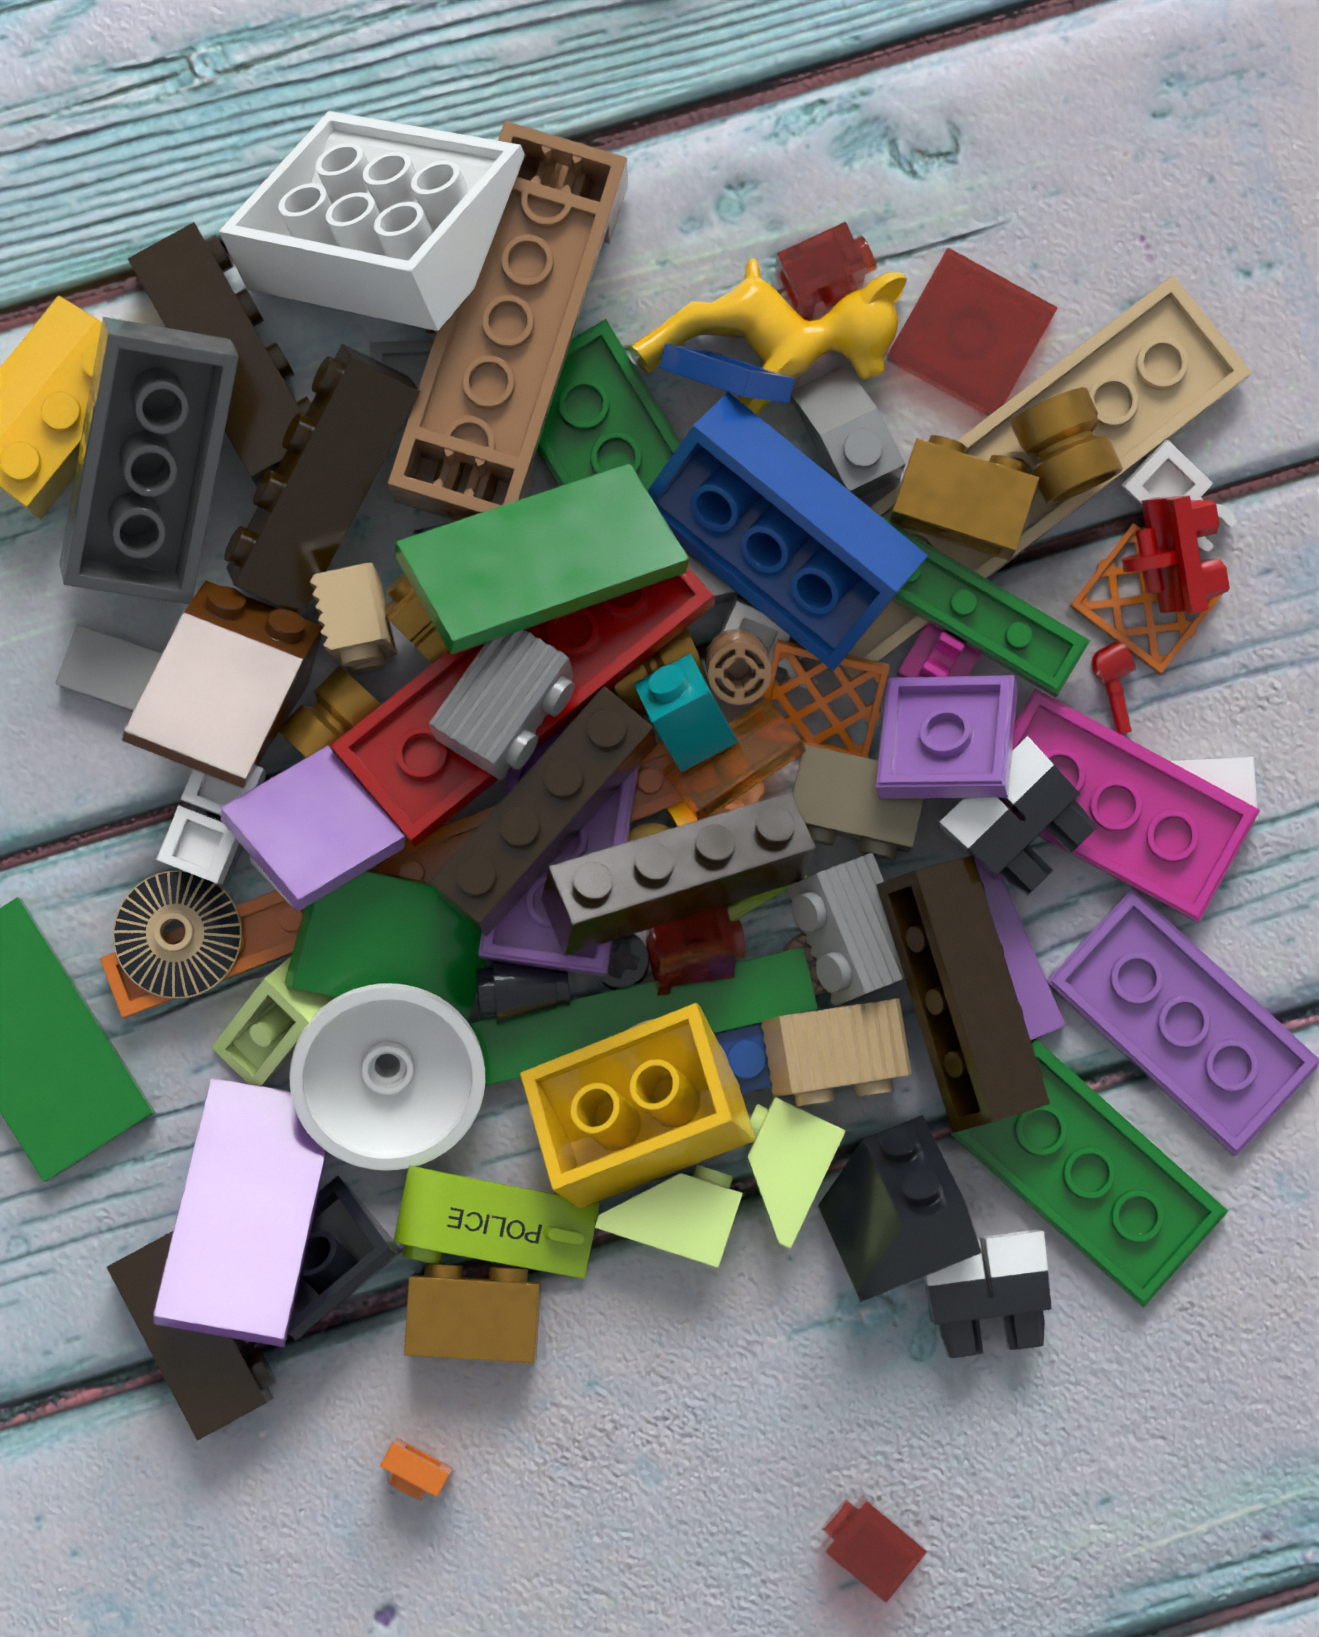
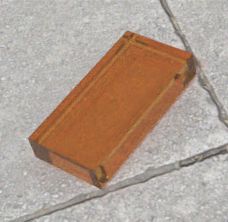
(762, 749)

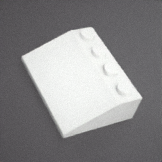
(375, 219)

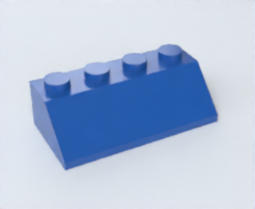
(782, 530)

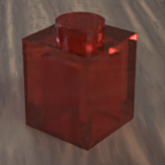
(871, 1546)

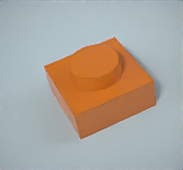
(414, 1470)

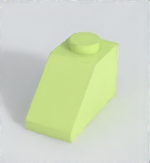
(268, 1027)
(790, 1163)
(679, 1215)

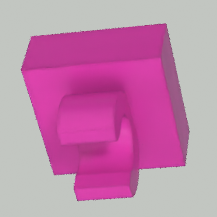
(938, 655)

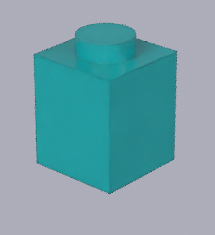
(685, 712)

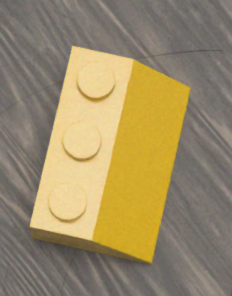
(45, 405)
(636, 1107)

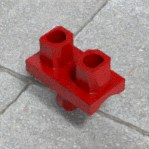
(1172, 556)

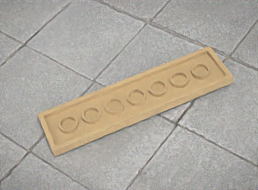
(1147, 381)

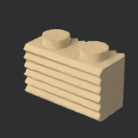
(354, 617)
(836, 1049)

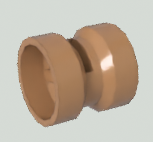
(738, 653)

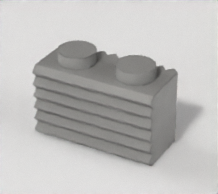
(503, 701)
(847, 929)

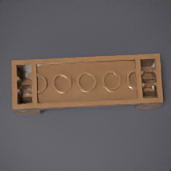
(508, 341)

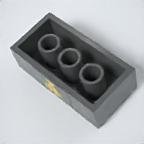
(147, 460)

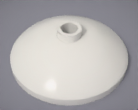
(396, 1113)

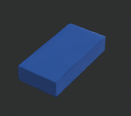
(727, 373)

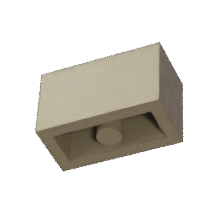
(841, 800)

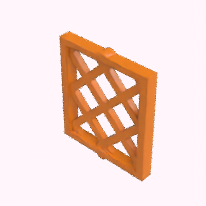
(1107, 568)
(869, 712)

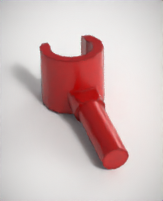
(1109, 666)

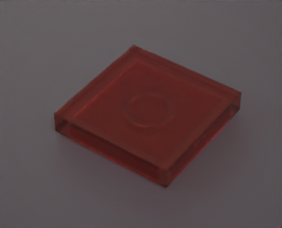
(971, 333)

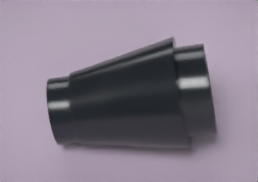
(519, 991)

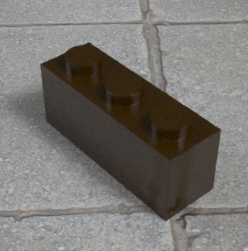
(207, 1373)

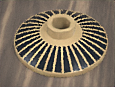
(203, 955)

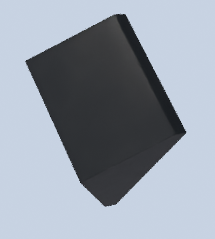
(340, 1256)

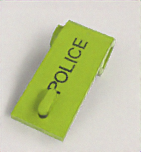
(492, 1223)

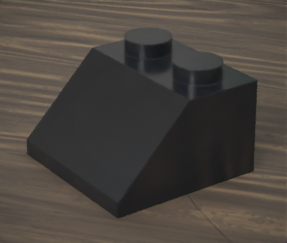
(897, 1211)

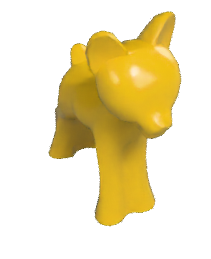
(856, 327)

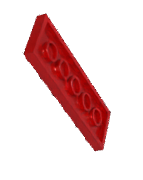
(428, 783)

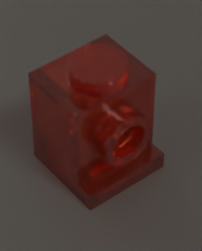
(824, 268)
(695, 949)

